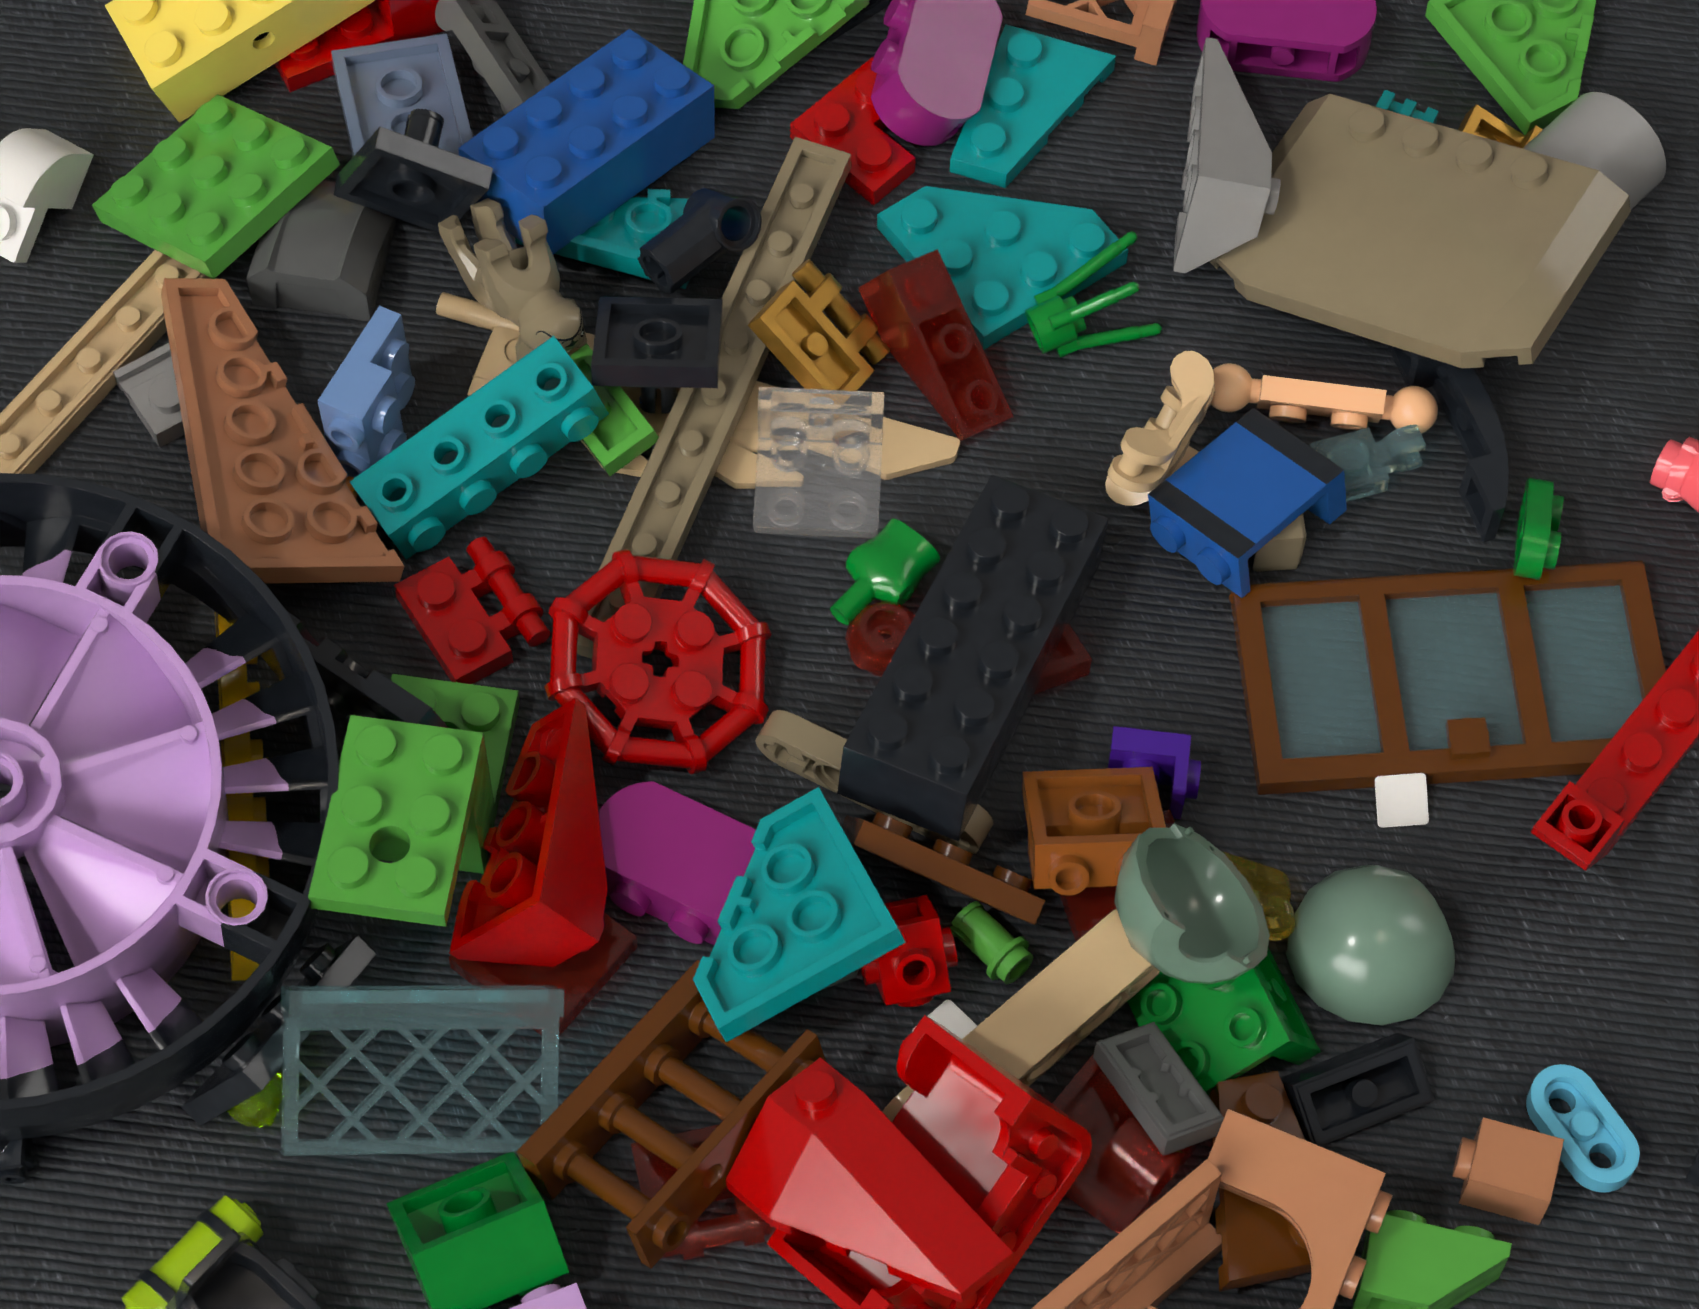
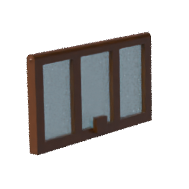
(1442, 674)

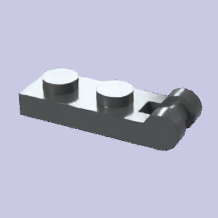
(494, 49)

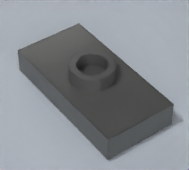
(1158, 1088)

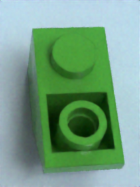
(1426, 1264)

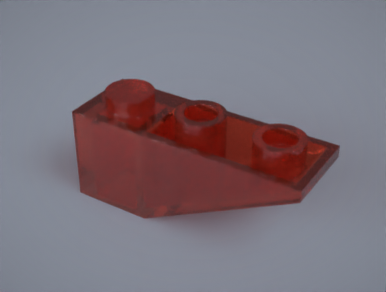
(936, 343)

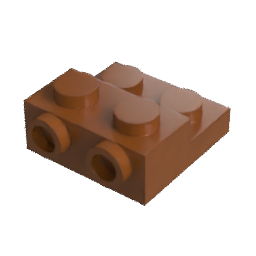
(1086, 823)

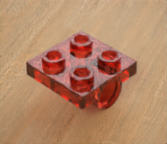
(1124, 1163)

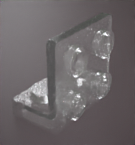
(818, 462)

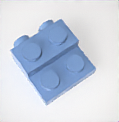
(367, 393)

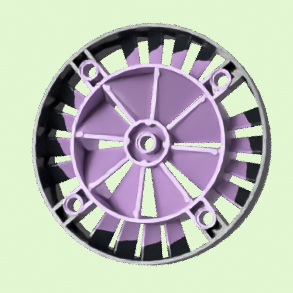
(129, 800)

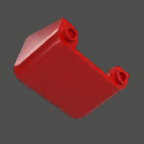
(988, 1139)

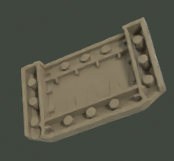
(1425, 234)

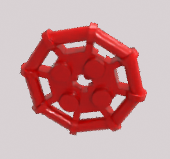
(683, 636)

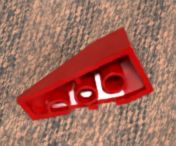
(546, 862)
(848, 1175)

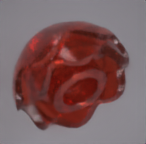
(864, 632)

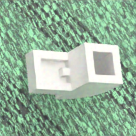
(35, 175)

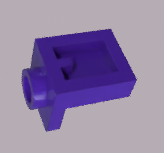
(1167, 755)

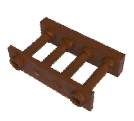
(622, 1082)

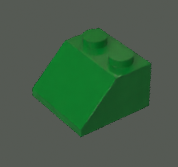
(479, 1236)

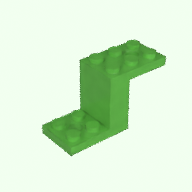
(415, 801)

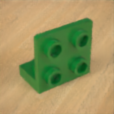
(1227, 1024)

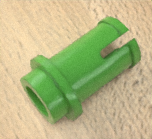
(1001, 952)

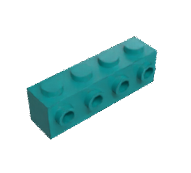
(480, 448)

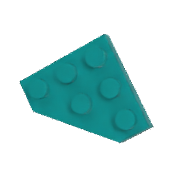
(998, 249)
(792, 919)

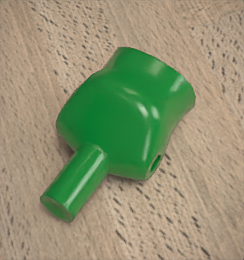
(885, 569)

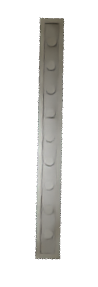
(706, 417)

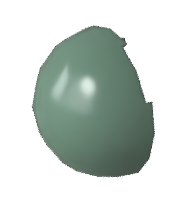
(1189, 908)
(1371, 945)

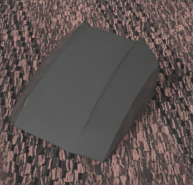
(323, 257)

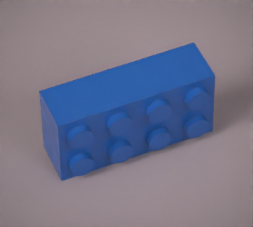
(594, 138)

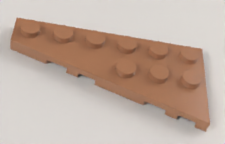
(256, 456)

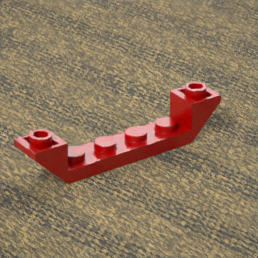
(1630, 770)

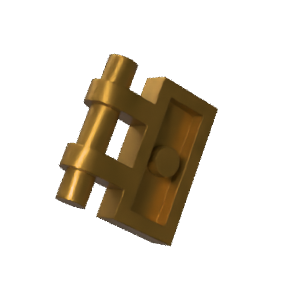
(809, 342)

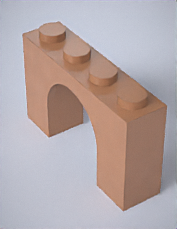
(1311, 1187)

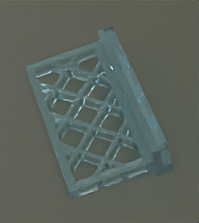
(407, 1009)

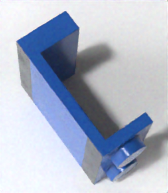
(1241, 497)

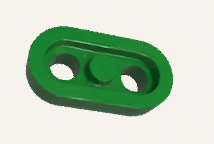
(1537, 529)

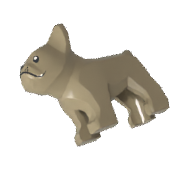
(515, 281)

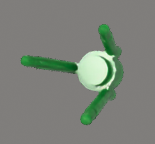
(1058, 321)

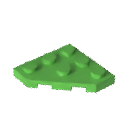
(753, 42)
(1520, 51)

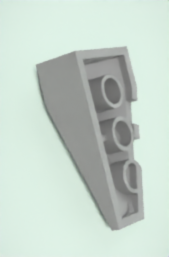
(1225, 168)

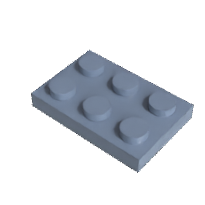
(391, 79)

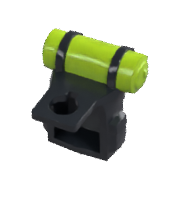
(222, 1269)

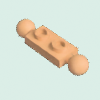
(1346, 405)

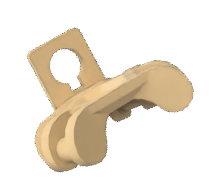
(1164, 442)

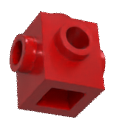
(918, 967)

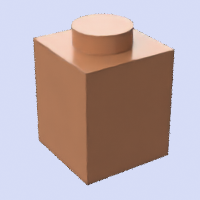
(1508, 1170)

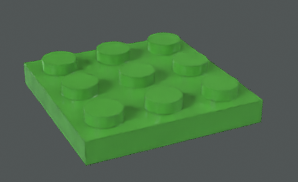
(215, 185)

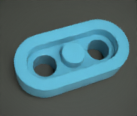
(1587, 1129)

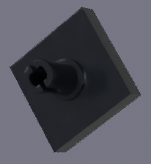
(413, 176)
(657, 346)

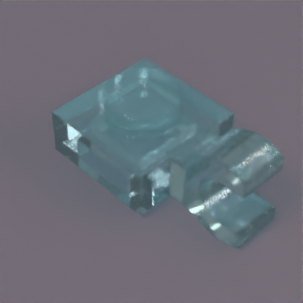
(1369, 463)

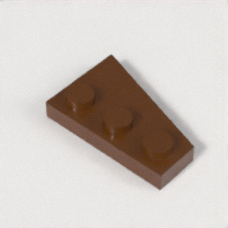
(944, 864)
(1256, 1239)

